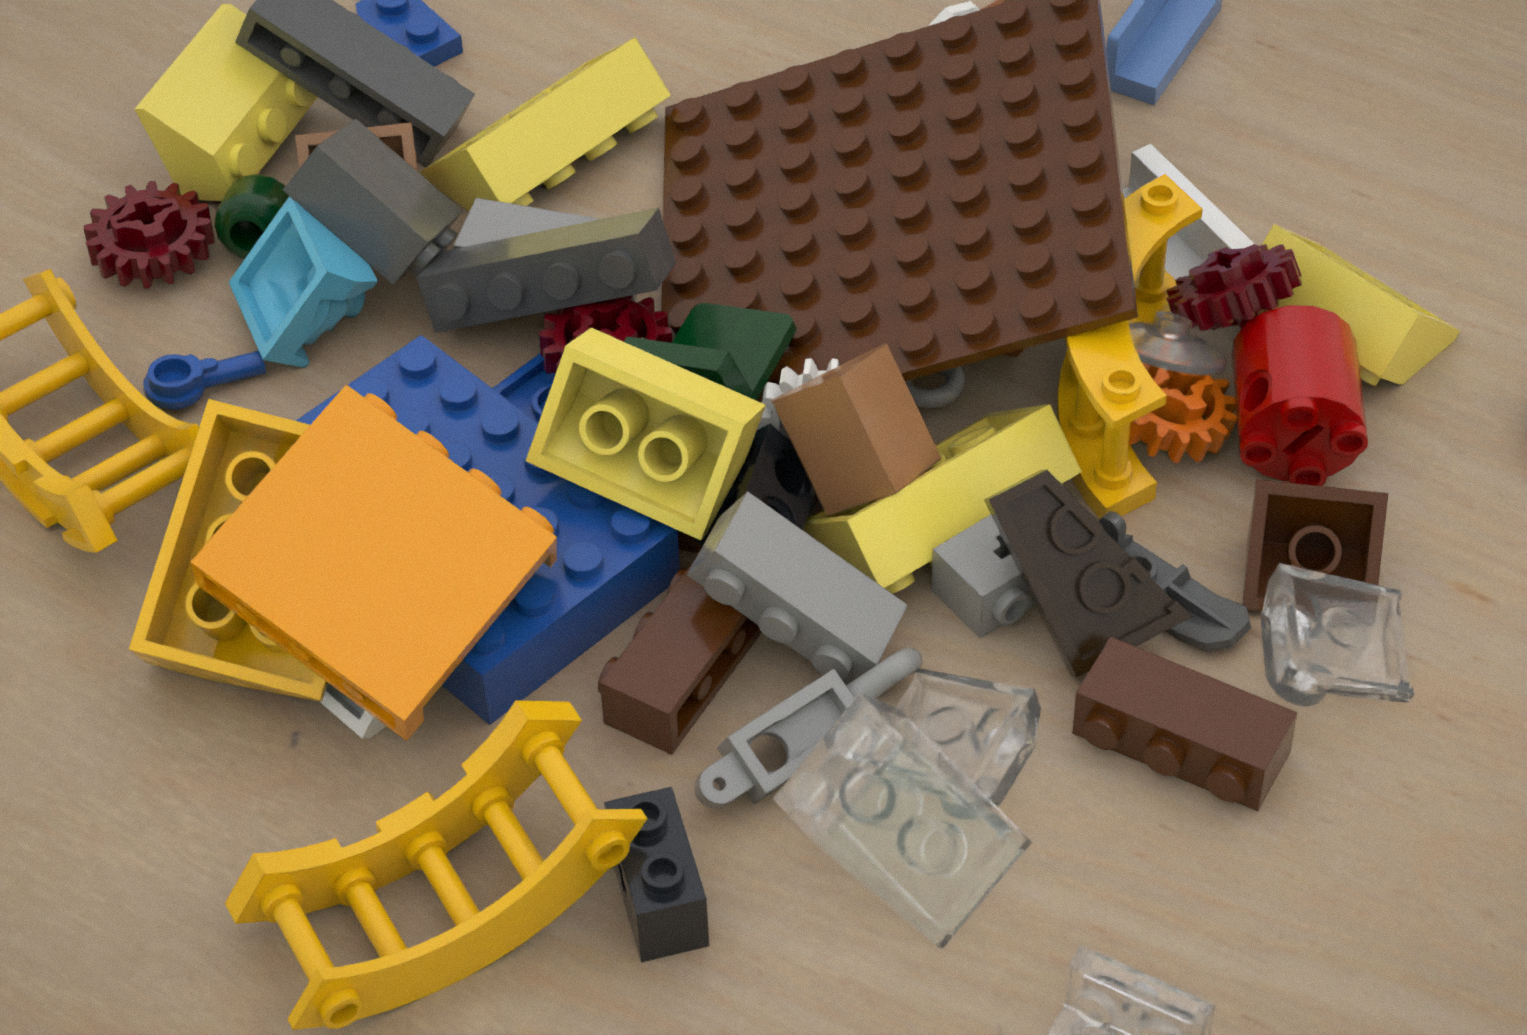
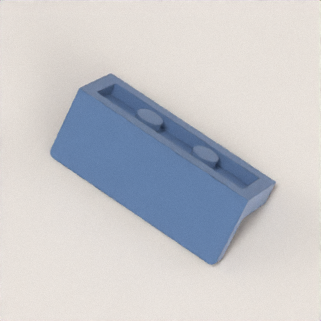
(1154, 43)

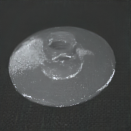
(1173, 347)

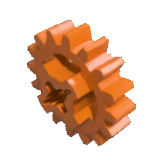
(1179, 423)

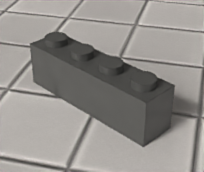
(356, 69)
(547, 270)

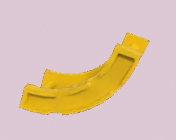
(1102, 375)
(23, 463)
(418, 837)

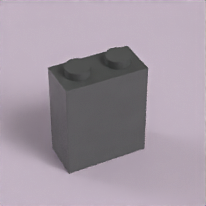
(375, 202)

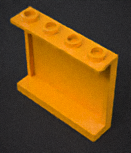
(374, 557)

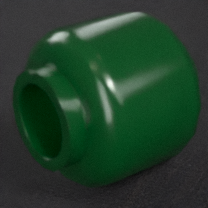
(248, 211)

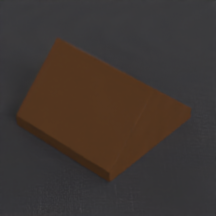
(1313, 530)

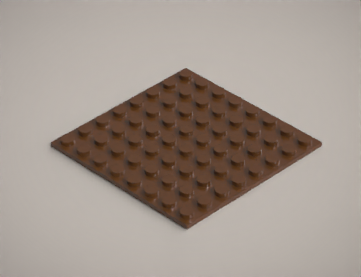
(911, 193)

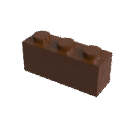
(674, 664)
(1184, 723)

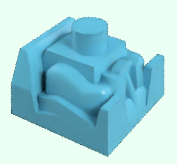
(298, 285)

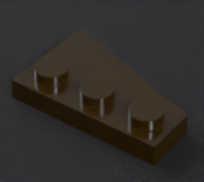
(1078, 572)

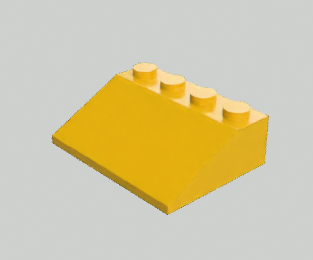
(181, 622)

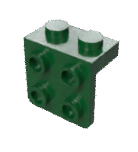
(727, 345)

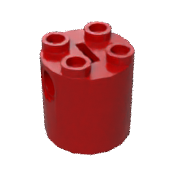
(1298, 394)

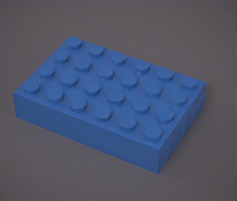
(606, 553)

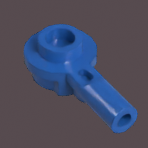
(180, 380)

